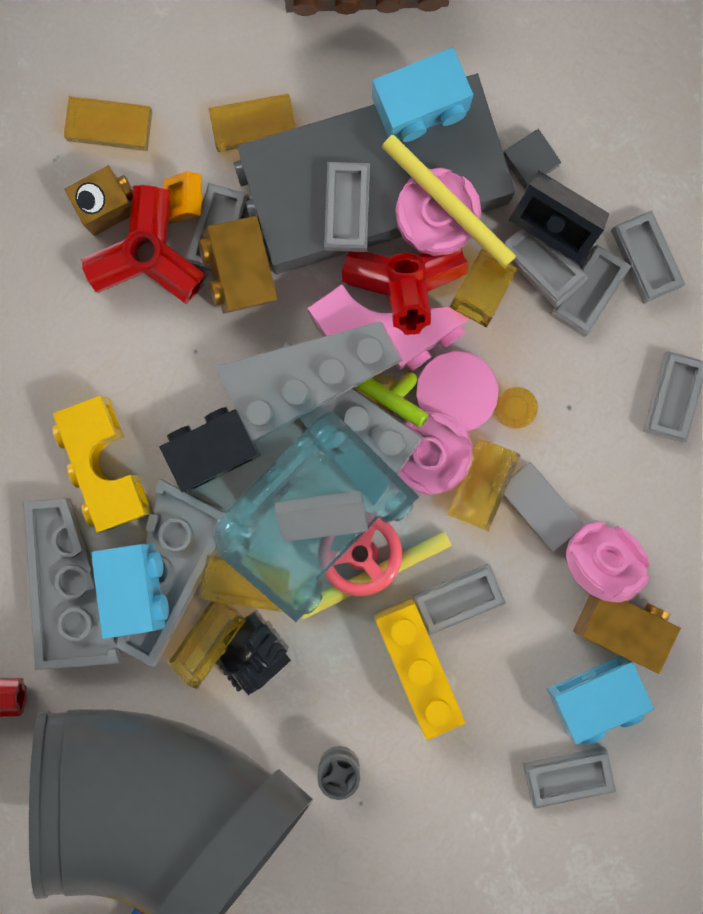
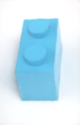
(422, 95)
(129, 590)
(601, 700)

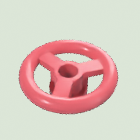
(380, 578)

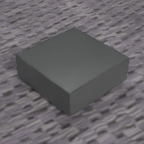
(531, 155)

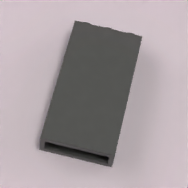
(290, 175)

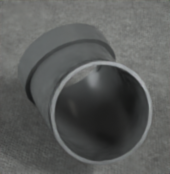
(150, 812)

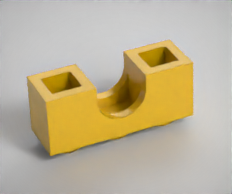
(84, 434)
(419, 669)

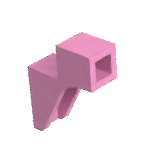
(341, 313)

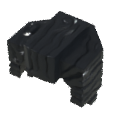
(254, 654)

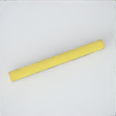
(448, 201)
(409, 558)

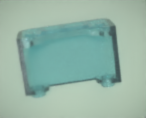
(319, 463)

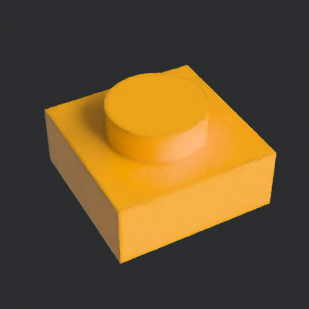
(185, 197)

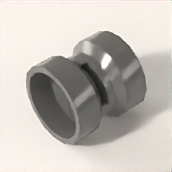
(340, 781)

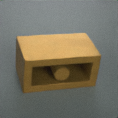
(237, 264)
(629, 630)

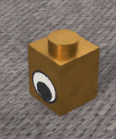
(101, 200)

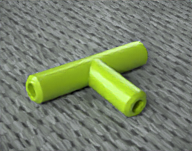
(393, 397)

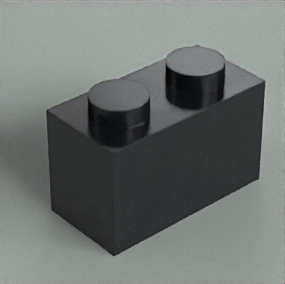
(559, 217)
(209, 449)

